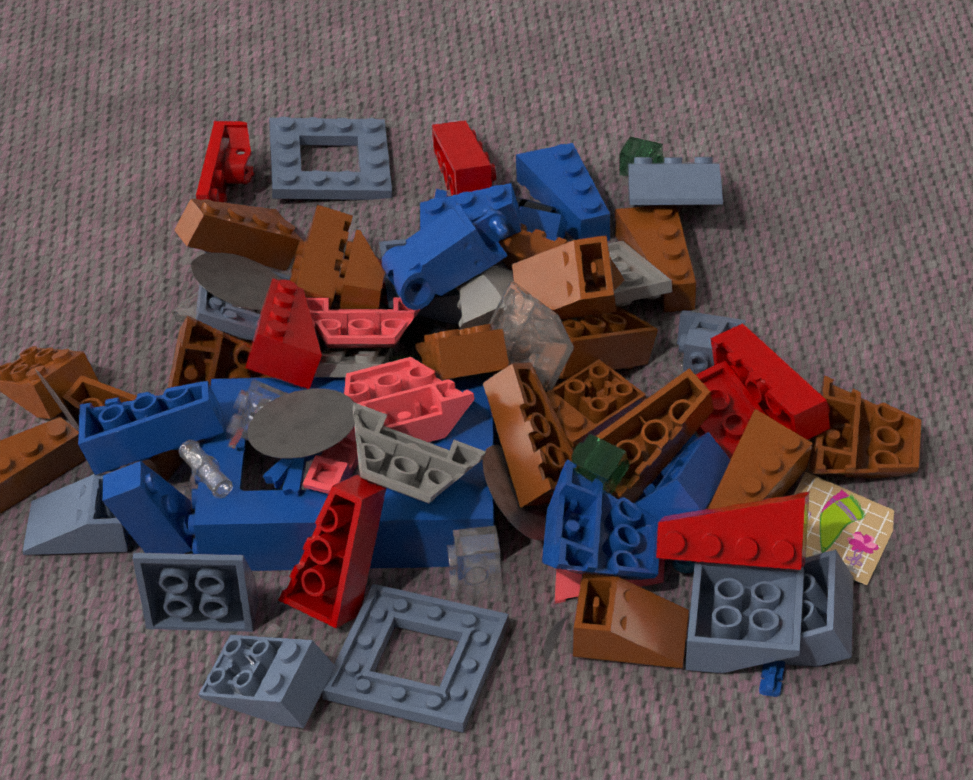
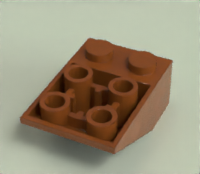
(360, 277)
(571, 278)
(464, 351)
(58, 368)
(592, 401)
(627, 624)

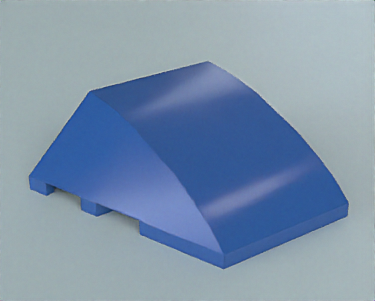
(597, 532)

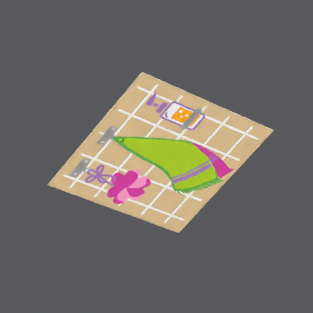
(846, 523)

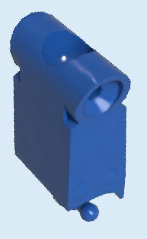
(445, 255)

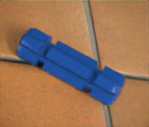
(772, 674)

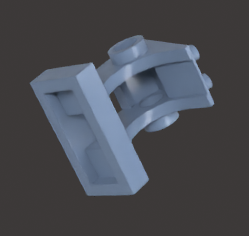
(696, 341)

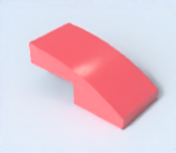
(332, 466)

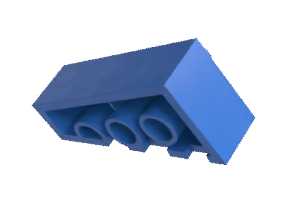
(562, 181)
(148, 425)

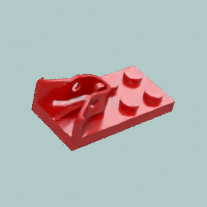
(222, 162)
(731, 405)

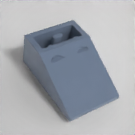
(74, 522)
(269, 678)

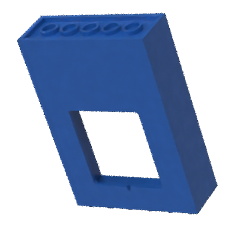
(275, 526)

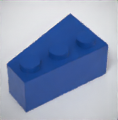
(498, 197)
(687, 480)
(149, 509)

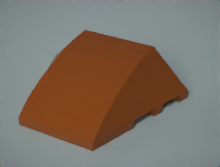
(208, 354)
(864, 438)

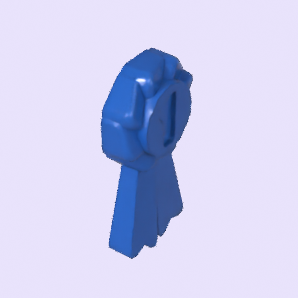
(291, 471)

